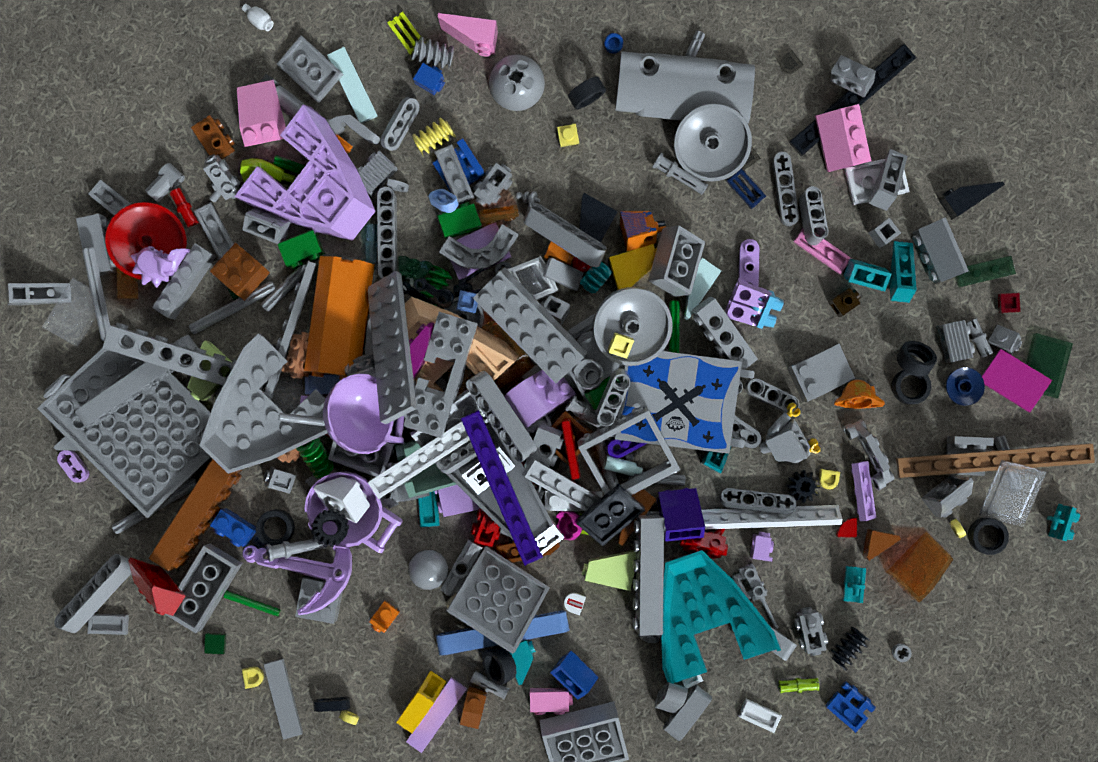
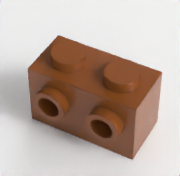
(213, 138)

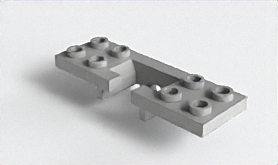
(451, 342)

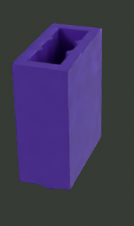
(681, 514)

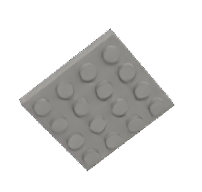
(498, 599)

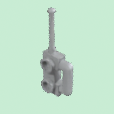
(757, 590)

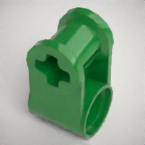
(595, 395)

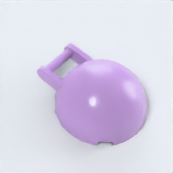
(354, 417)
(368, 523)

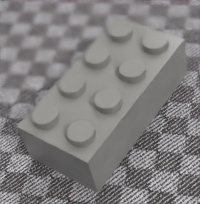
(205, 586)

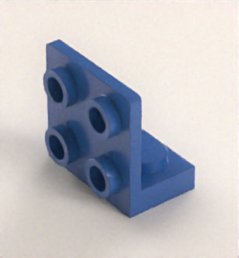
(469, 164)

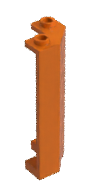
(338, 315)

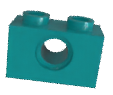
(867, 275)

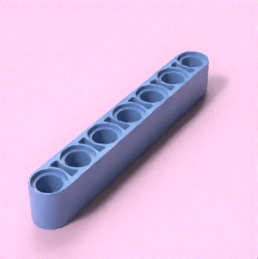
(470, 639)

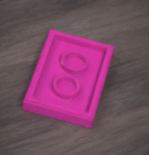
(1015, 380)

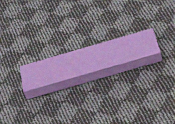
(436, 715)

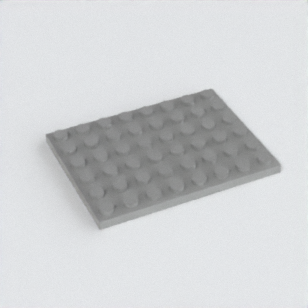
(145, 445)

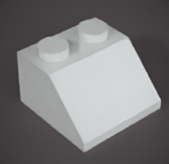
(344, 496)

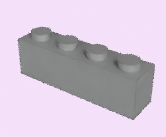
(184, 282)

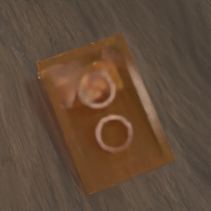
(920, 567)

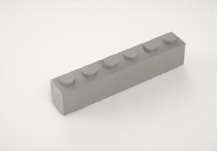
(649, 574)

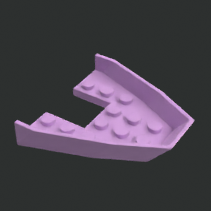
(325, 194)

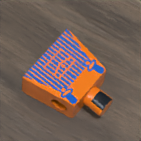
(639, 229)

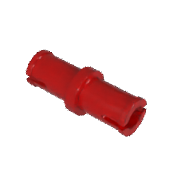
(184, 207)

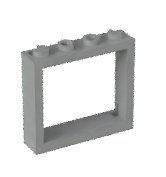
(622, 422)

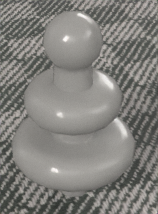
(527, 197)

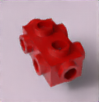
(486, 530)
(712, 544)

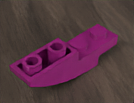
(419, 347)

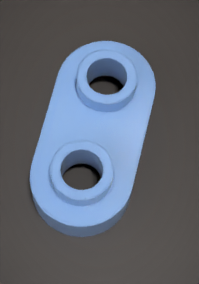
(443, 200)

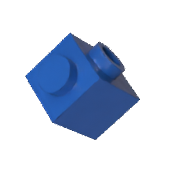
(429, 78)

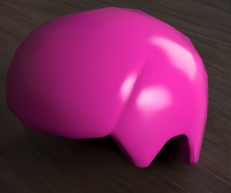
(567, 525)

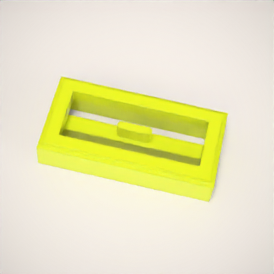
(397, 20)

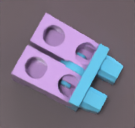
(752, 305)

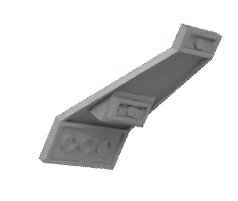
(479, 489)

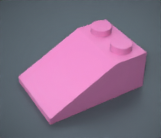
(473, 32)
(259, 113)

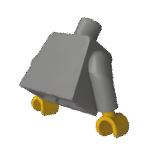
(787, 440)

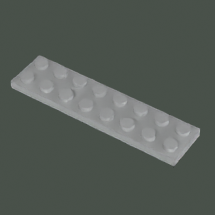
(391, 348)

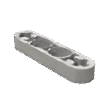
(788, 189)

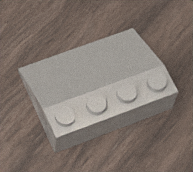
(585, 736)

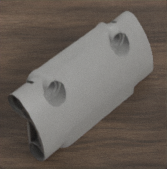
(681, 84)

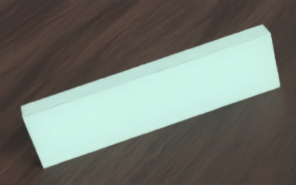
(353, 86)

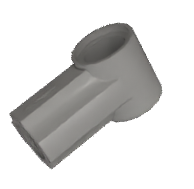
(168, 178)

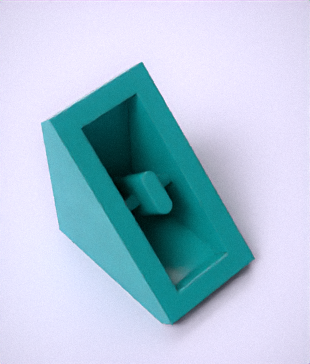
(715, 460)

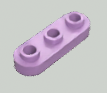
(751, 258)

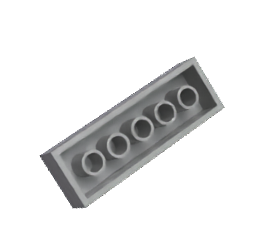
(530, 325)

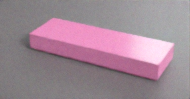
(824, 252)

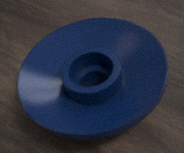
(974, 386)

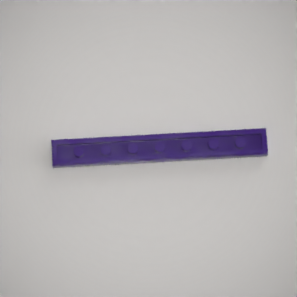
(501, 487)

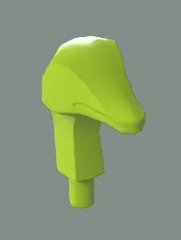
(248, 166)

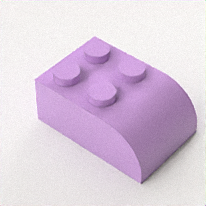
(538, 397)

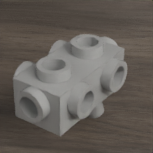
(223, 181)
(488, 190)
(809, 624)

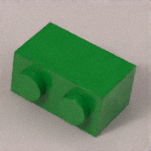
(460, 221)
(301, 249)

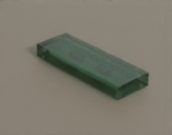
(987, 271)

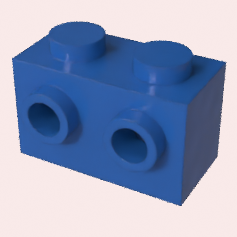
(233, 527)
(574, 675)

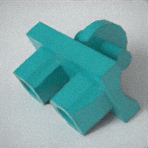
(1062, 522)
(854, 584)

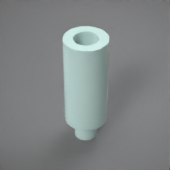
(621, 466)

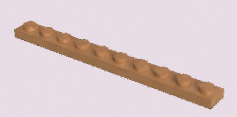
(991, 460)

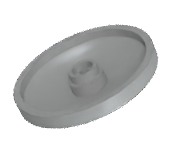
(712, 142)
(636, 315)

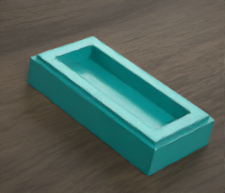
(429, 510)

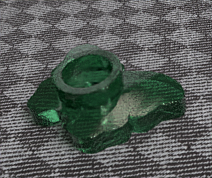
(413, 268)

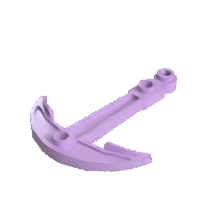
(320, 570)

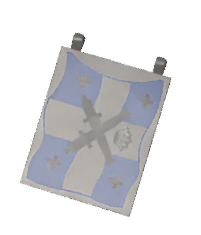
(688, 399)

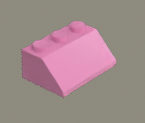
(843, 138)

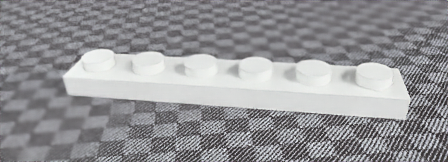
(419, 460)

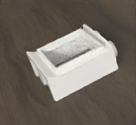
(531, 277)

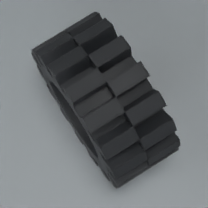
(321, 536)

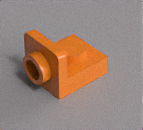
(384, 617)

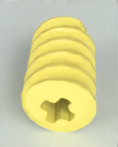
(433, 135)

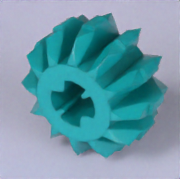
(595, 278)

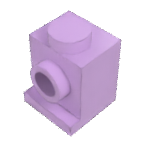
(761, 546)

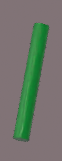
(252, 603)

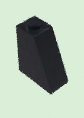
(595, 217)

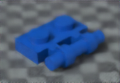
(846, 711)

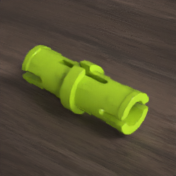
(798, 685)

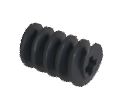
(849, 648)

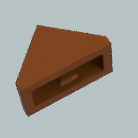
(877, 542)

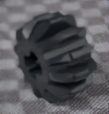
(810, 487)

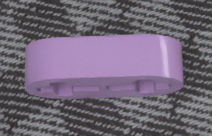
(69, 469)

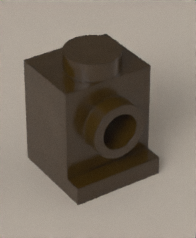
(838, 303)

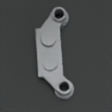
(871, 446)

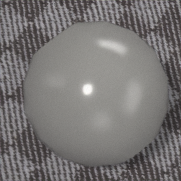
(428, 569)

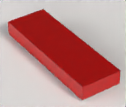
(570, 448)

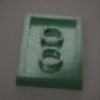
(1051, 359)

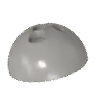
(520, 91)

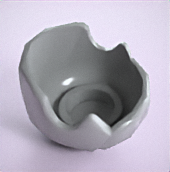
(588, 374)

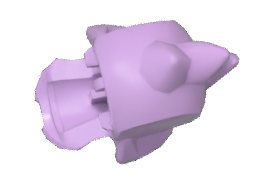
(156, 265)

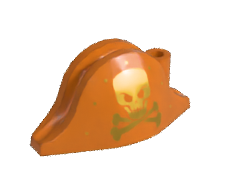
(858, 396)

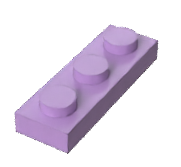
(863, 491)

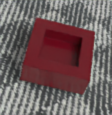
(1009, 303)

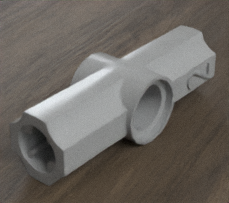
(467, 557)

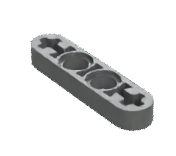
(758, 505)

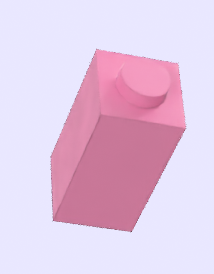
(550, 700)

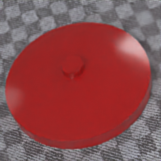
(141, 227)

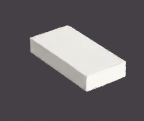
(760, 715)

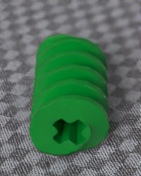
(437, 280)
(316, 458)

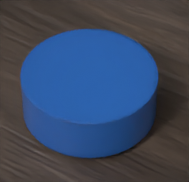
(613, 43)

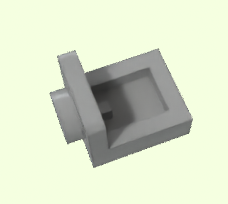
(1005, 339)

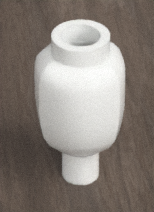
(258, 17)

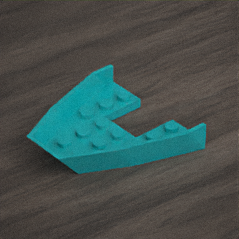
(700, 599)

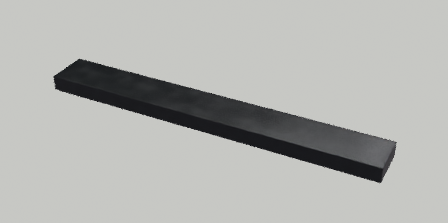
(884, 73)

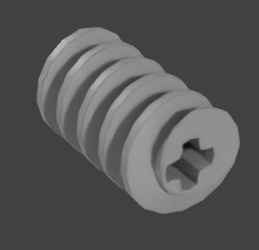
(433, 52)

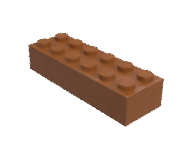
(194, 517)

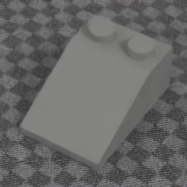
(821, 373)
(948, 494)

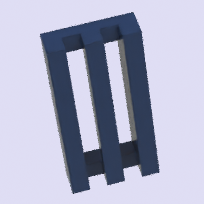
(735, 177)

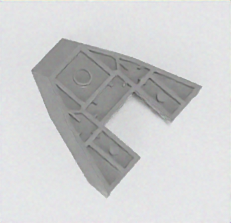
(246, 422)

